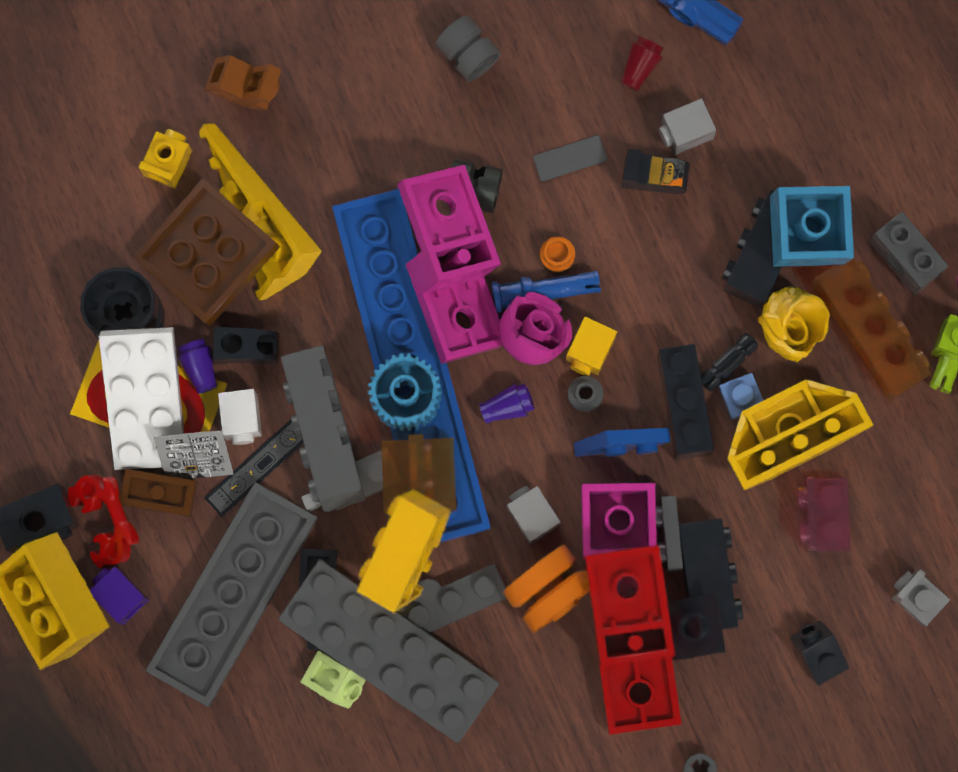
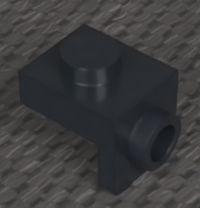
(819, 652)

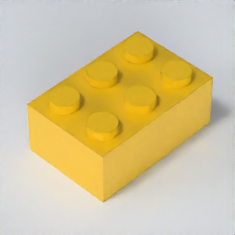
(49, 601)

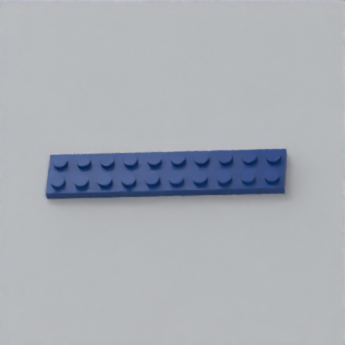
(376, 248)

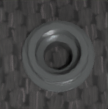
(585, 405)

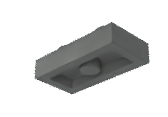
(670, 547)

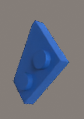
(620, 441)

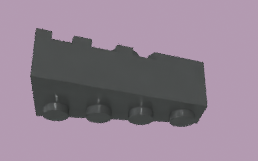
(323, 429)

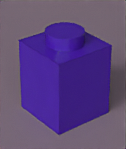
(118, 594)

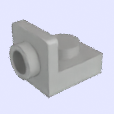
(919, 597)

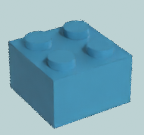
(811, 226)

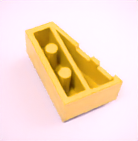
(403, 551)

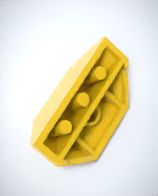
(793, 430)

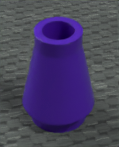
(198, 365)
(508, 404)

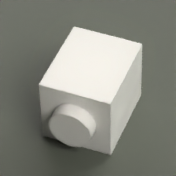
(240, 416)

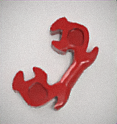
(115, 546)

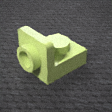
(333, 680)

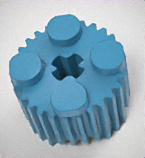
(410, 412)

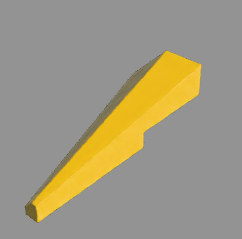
(263, 208)

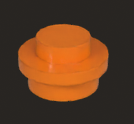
(557, 254)

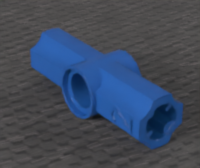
(706, 15)

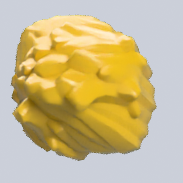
(794, 322)

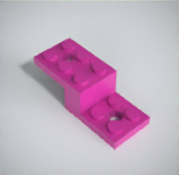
(452, 263)

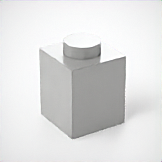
(687, 127)
(532, 513)

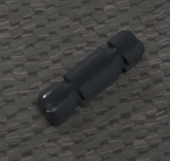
(728, 361)

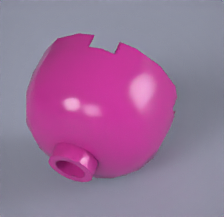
(534, 329)

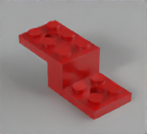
(633, 639)

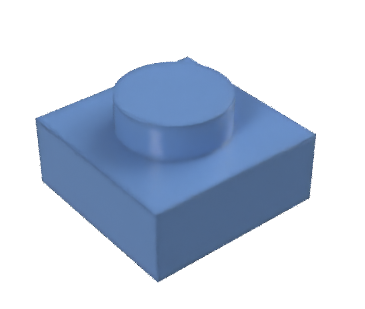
(740, 395)

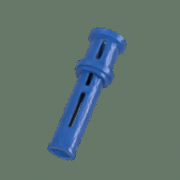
(552, 288)

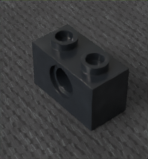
(50, 502)

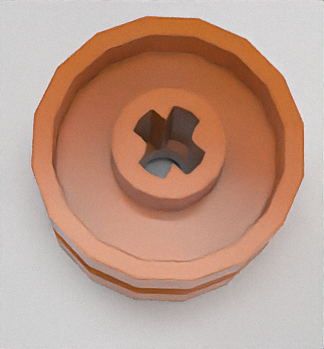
(545, 584)

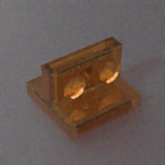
(420, 466)

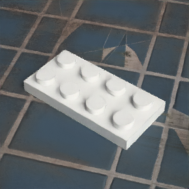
(140, 393)

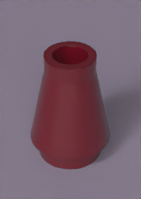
(641, 61)

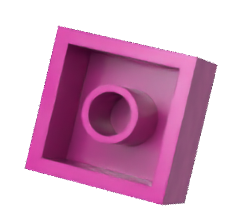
(617, 517)

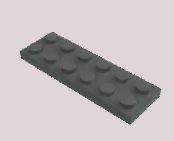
(231, 594)
(389, 651)

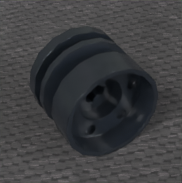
(118, 292)

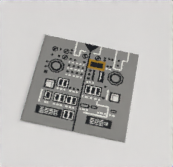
(194, 455)

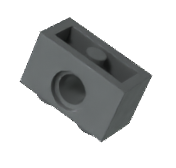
(908, 253)

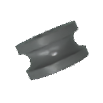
(711, 764)

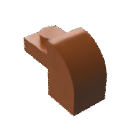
(243, 83)

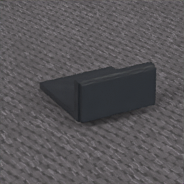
(696, 627)

